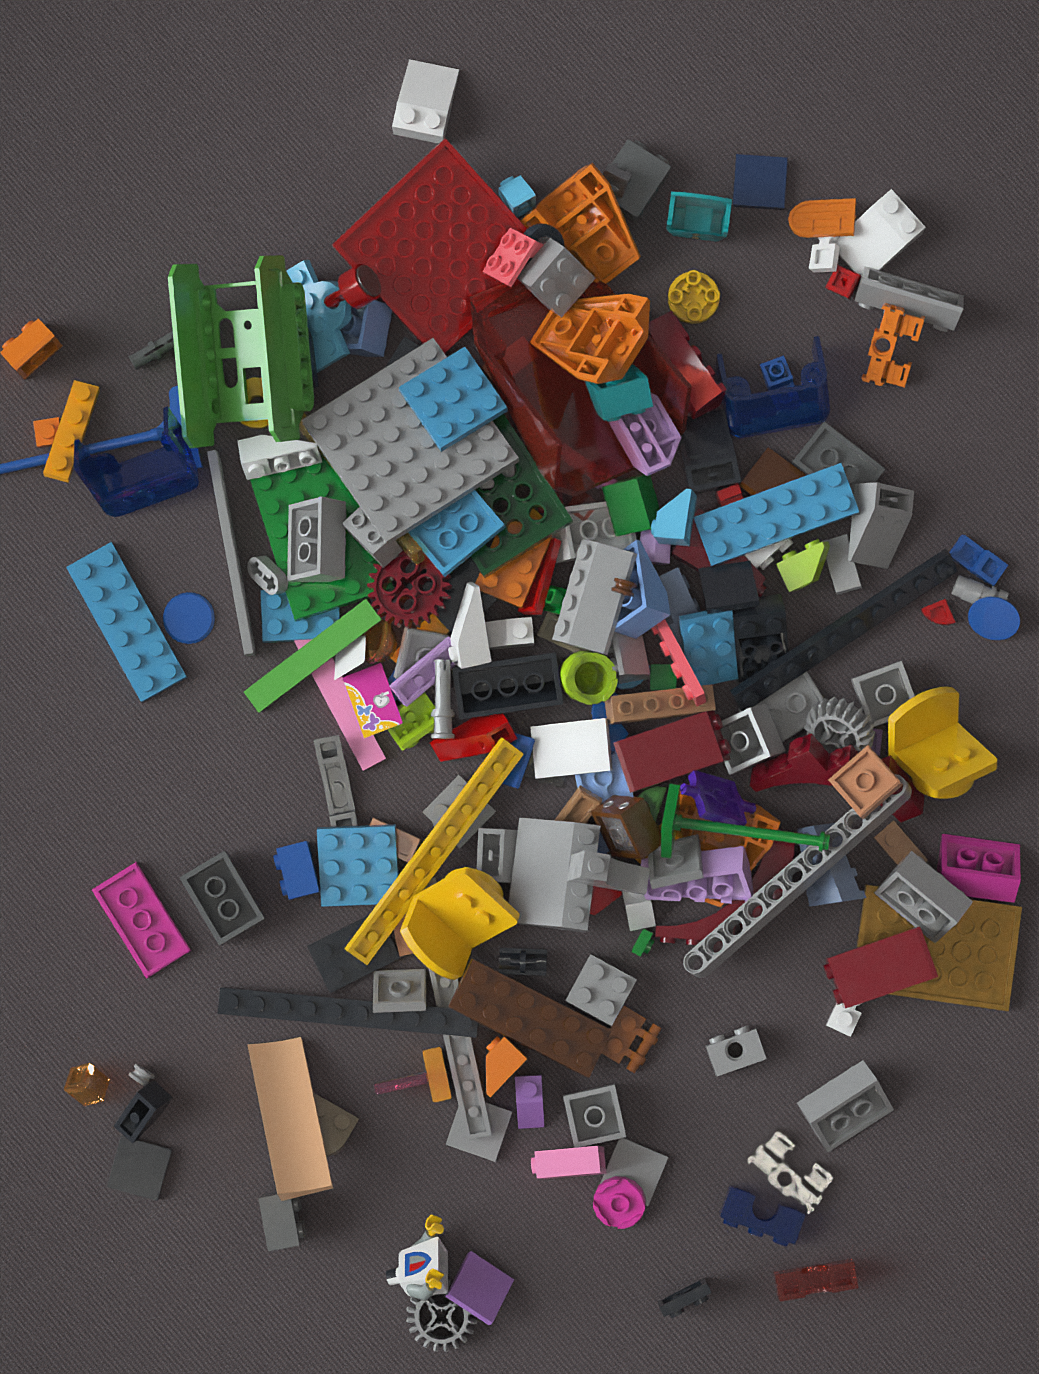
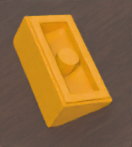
(437, 1074)

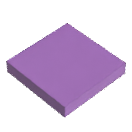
(479, 1288)

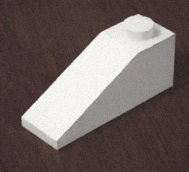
(469, 633)
(510, 633)

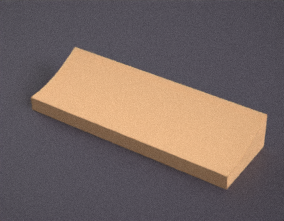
(290, 1118)

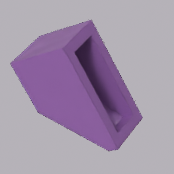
(529, 1101)

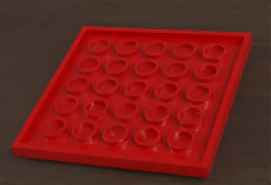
(432, 244)

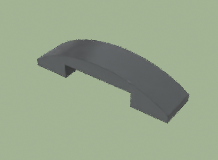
(336, 781)

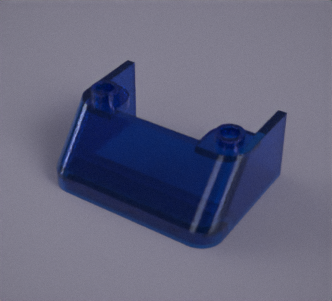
(779, 408)
(143, 479)

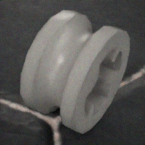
(141, 1075)

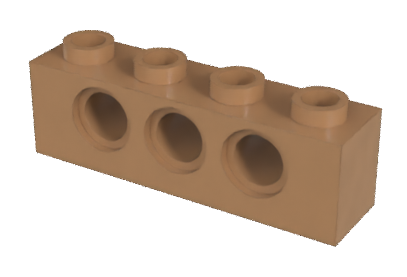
(655, 705)

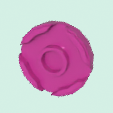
(619, 1202)

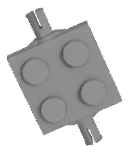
(444, 800)

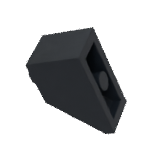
(143, 1111)

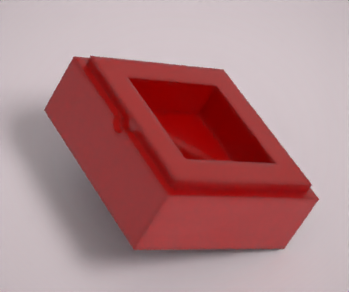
(843, 282)

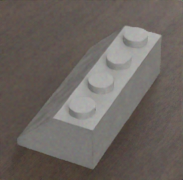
(918, 299)
(589, 605)

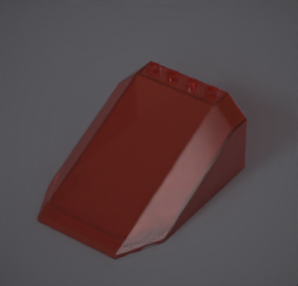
(550, 404)

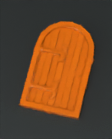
(823, 218)

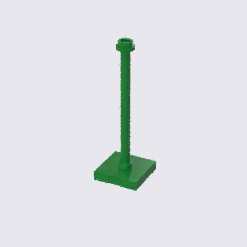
(674, 821)

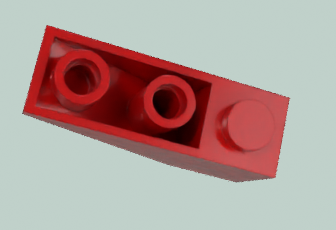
(474, 737)

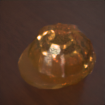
(380, 643)

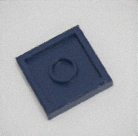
(760, 182)

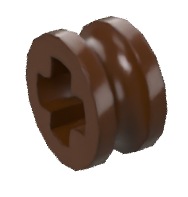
(624, 587)

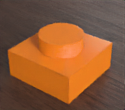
(46, 431)

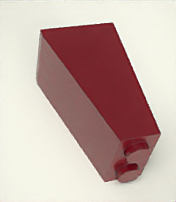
(672, 751)
(880, 967)

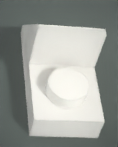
(638, 911)

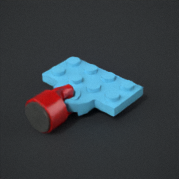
(330, 306)

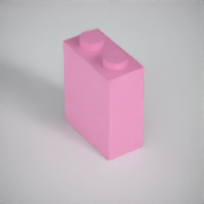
(569, 1162)

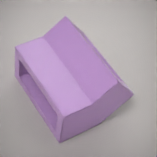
(658, 553)

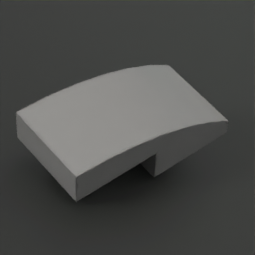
(843, 573)

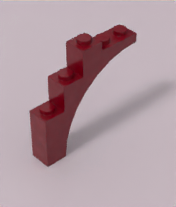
(811, 763)
(769, 866)

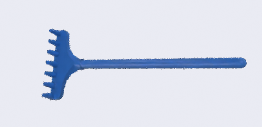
(153, 434)

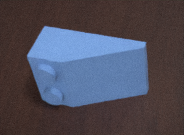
(650, 597)

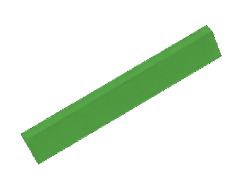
(313, 655)

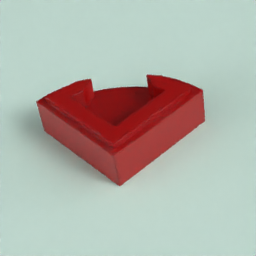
(939, 613)

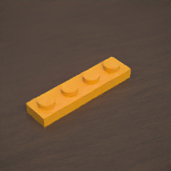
(71, 427)

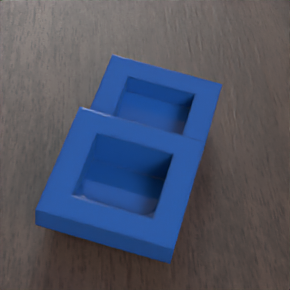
(977, 560)

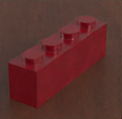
(673, 341)

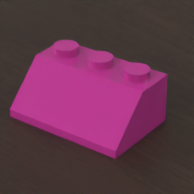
(981, 867)

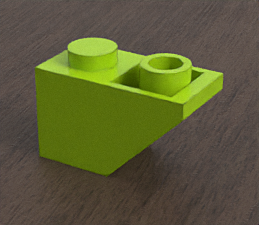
(805, 567)

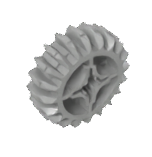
(840, 725)
(450, 1324)

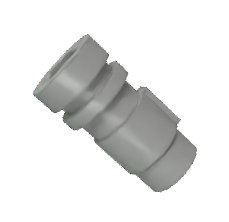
(972, 590)

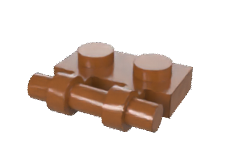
(623, 1032)

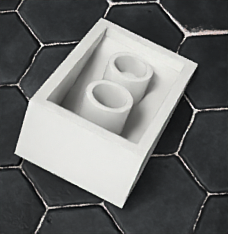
(425, 101)
(880, 234)
(595, 528)

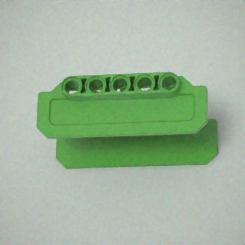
(274, 343)

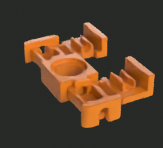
(890, 325)

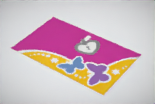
(372, 700)

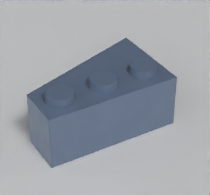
(679, 600)
(838, 882)

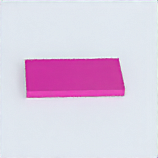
(141, 920)

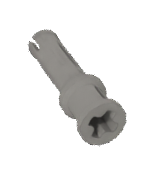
(442, 712)

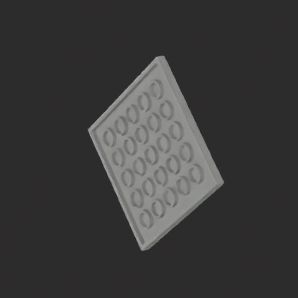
(392, 459)

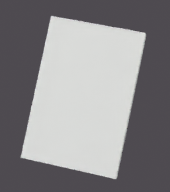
(571, 748)

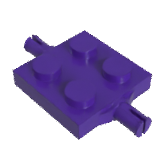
(717, 798)

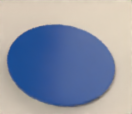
(188, 618)
(994, 618)

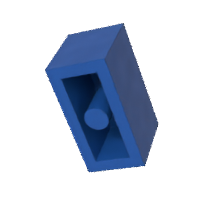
(297, 870)

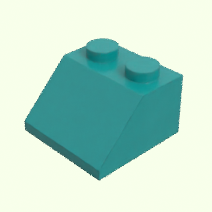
(621, 396)

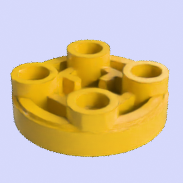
(693, 297)

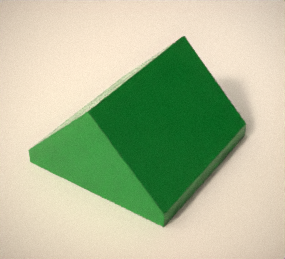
(631, 504)

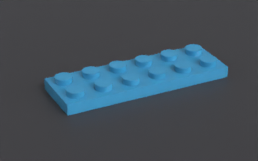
(776, 514)
(126, 622)

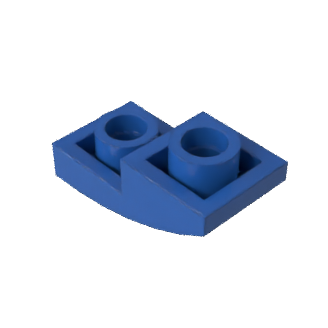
(777, 374)

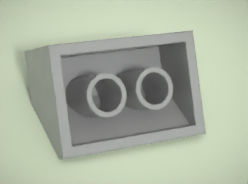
(316, 540)
(923, 897)
(845, 1106)

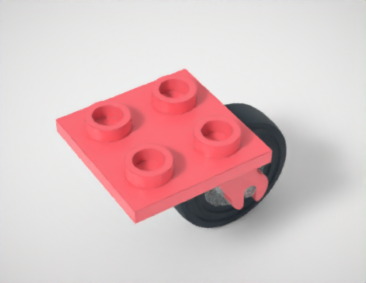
(518, 250)

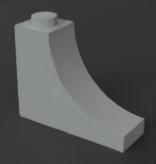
(604, 872)

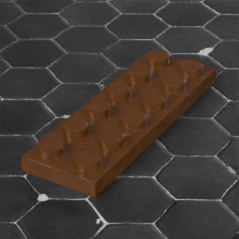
(530, 1018)

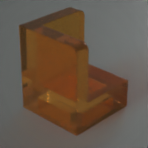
(86, 1084)

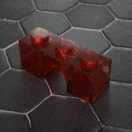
(816, 1278)

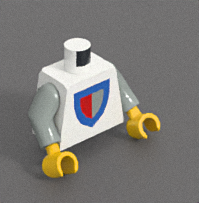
(423, 1265)

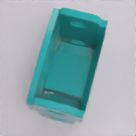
(698, 216)

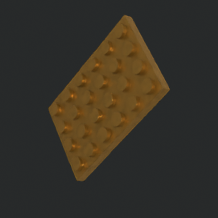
(971, 959)

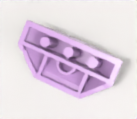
(648, 438)

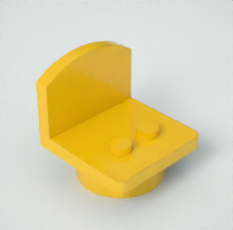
(935, 747)
(455, 918)

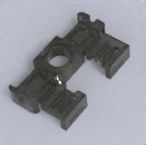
(769, 1163)

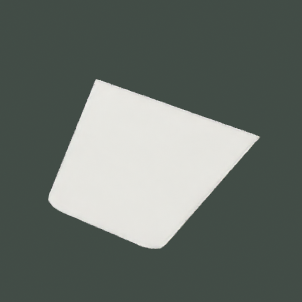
(350, 657)

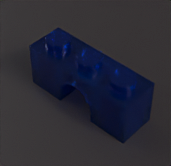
(782, 1225)

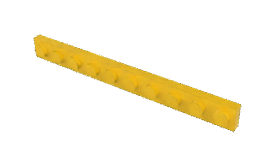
(434, 851)

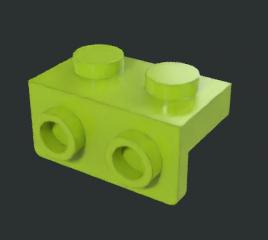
(416, 722)

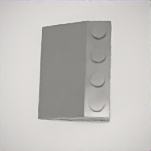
(541, 873)

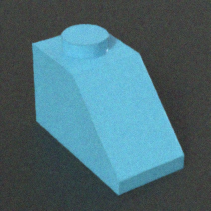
(517, 195)
(675, 520)

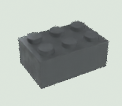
(223, 898)

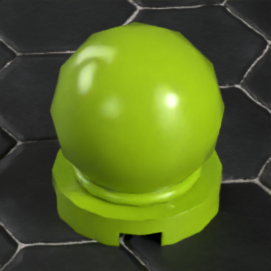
(588, 677)

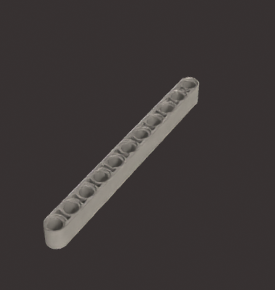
(791, 890)

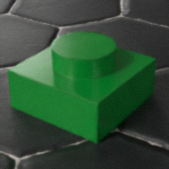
(643, 943)

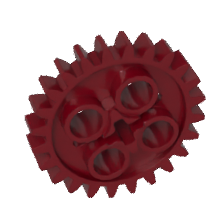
(424, 601)

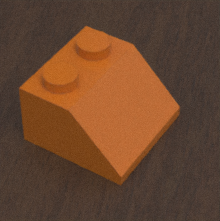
(30, 348)
(501, 1063)

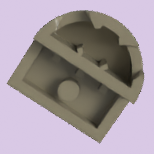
(335, 1125)

